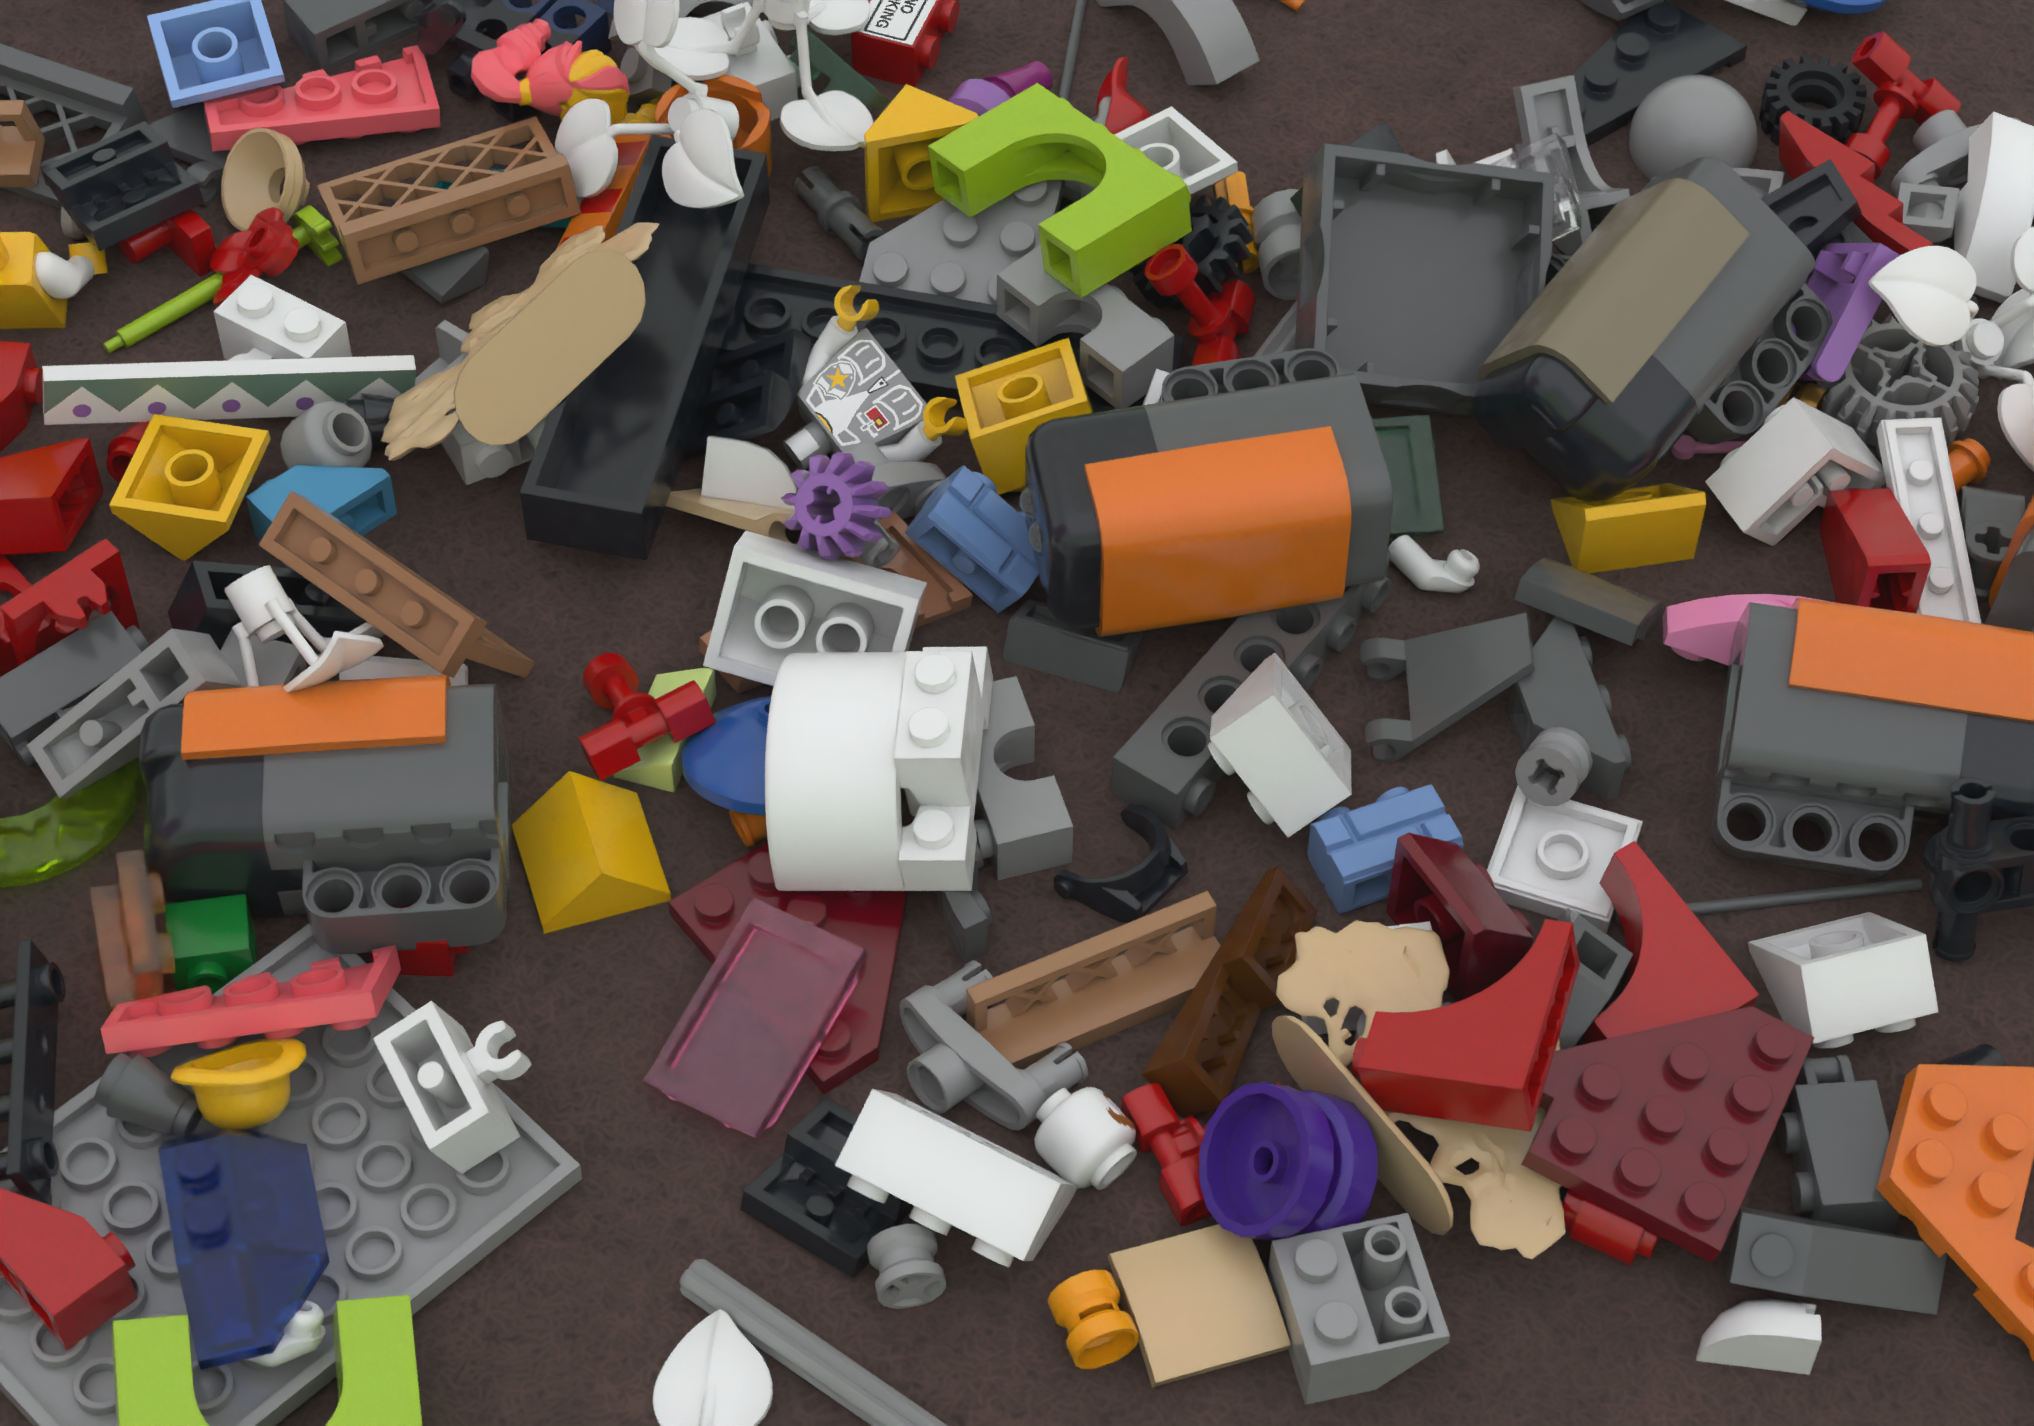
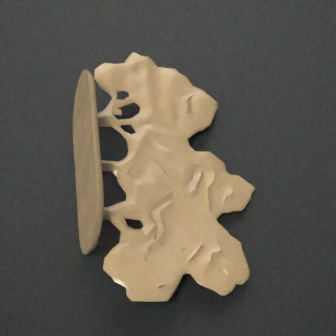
(530, 346)
(1408, 973)

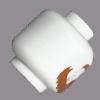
(1085, 1137)

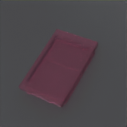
(757, 1019)

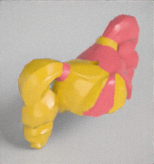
(555, 78)

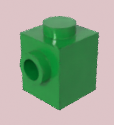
(211, 940)

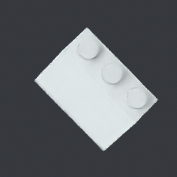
(796, 602)
(953, 1178)

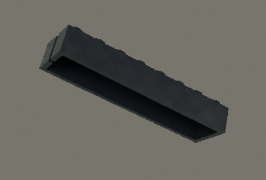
(624, 429)

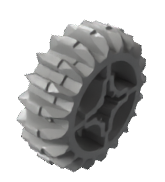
(1902, 379)

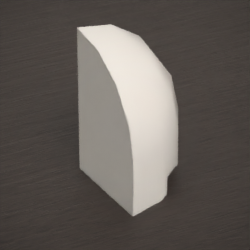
(745, 473)
(1764, 1336)

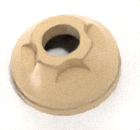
(255, 175)

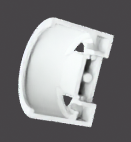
(845, 744)

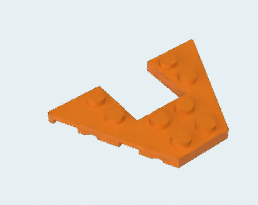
(1962, 1175)

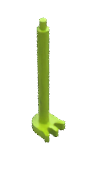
(310, 231)

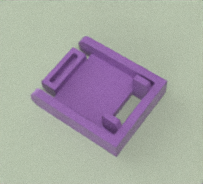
(1849, 303)

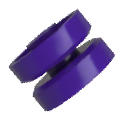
(1286, 1162)

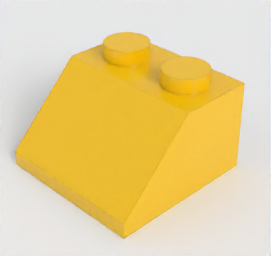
(1012, 399)

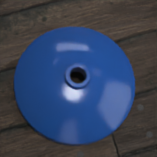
(729, 757)

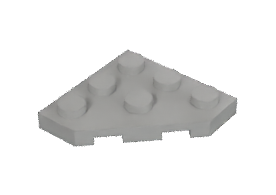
(961, 255)

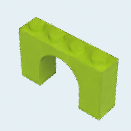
(1044, 138)
(371, 1356)

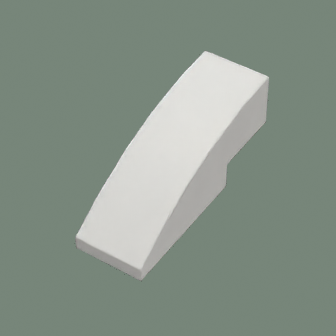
(1996, 202)

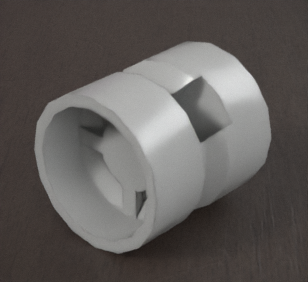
(1277, 237)

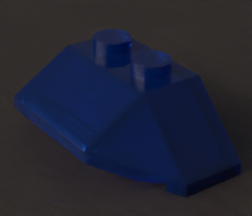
(242, 1237)

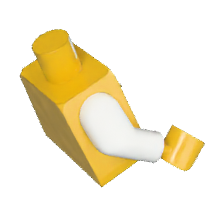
(38, 282)

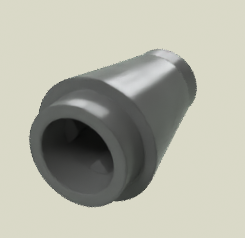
(146, 1096)

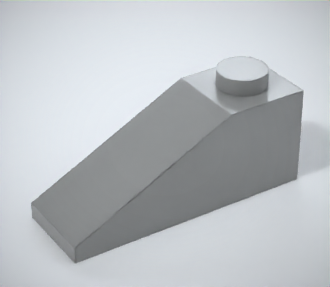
(108, 723)

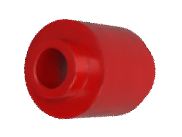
(1606, 1230)

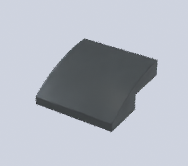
(1589, 601)

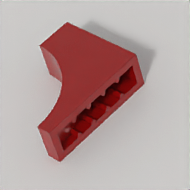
(1675, 961)
(1479, 1055)

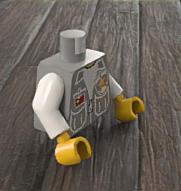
(861, 396)

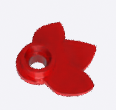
(263, 248)

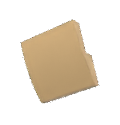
(1198, 1303)

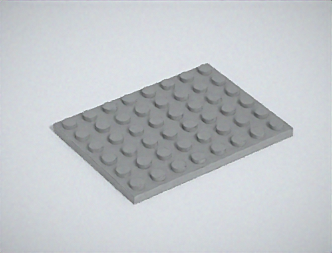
(386, 1204)

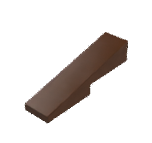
(1217, 1020)

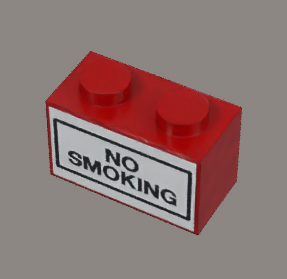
(902, 38)

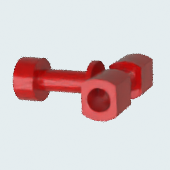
(1897, 95)
(1213, 320)
(636, 716)
(1175, 1146)

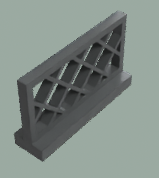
(70, 93)

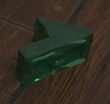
(837, 71)

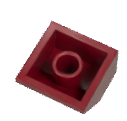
(1476, 927)

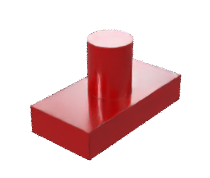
(184, 234)

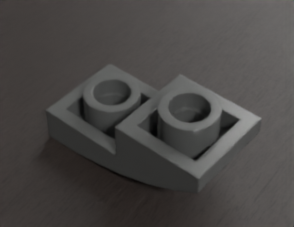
(967, 917)

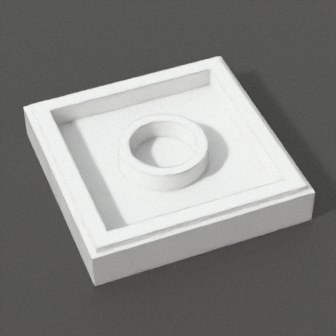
(1557, 857)

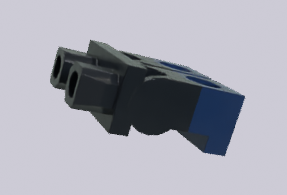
(506, 15)

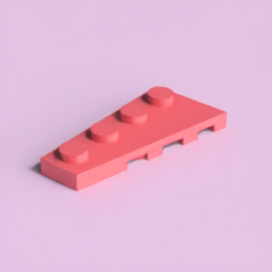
(323, 107)
(255, 1006)

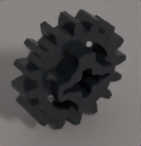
(1214, 244)

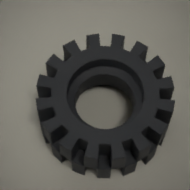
(1814, 84)

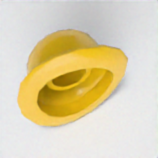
(243, 1082)

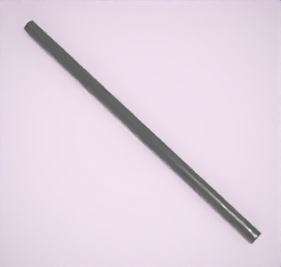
(1072, 49)
(1802, 896)

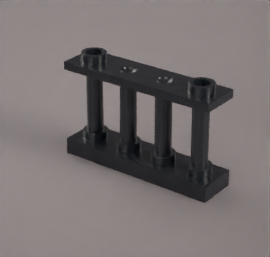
(32, 1051)

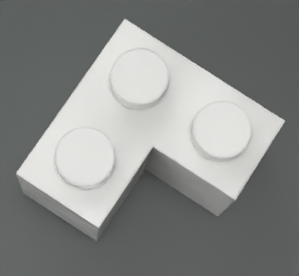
(1791, 469)

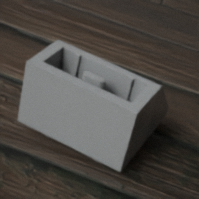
(1355, 1305)

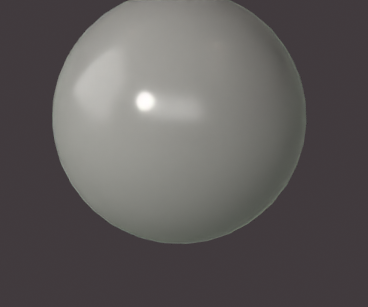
(1690, 121)

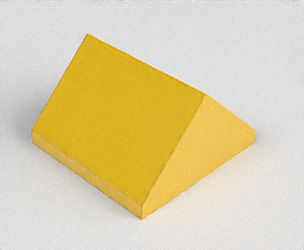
(898, 153)
(188, 481)
(1632, 528)
(588, 853)

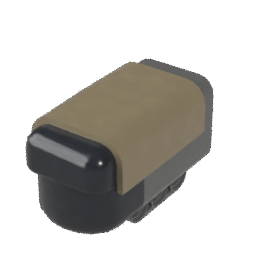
(1656, 334)

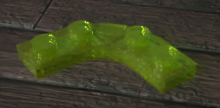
(67, 829)

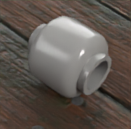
(327, 437)

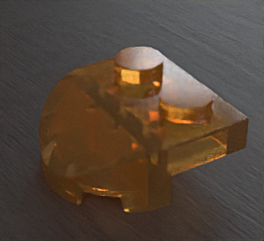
(127, 940)

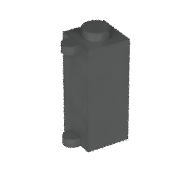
(62, 679)

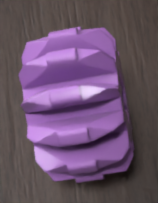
(848, 523)

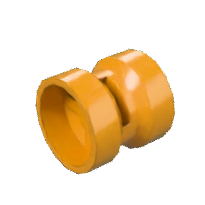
(1093, 1319)

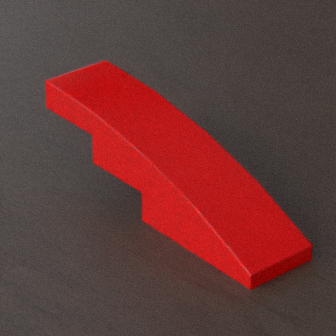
(1881, 218)

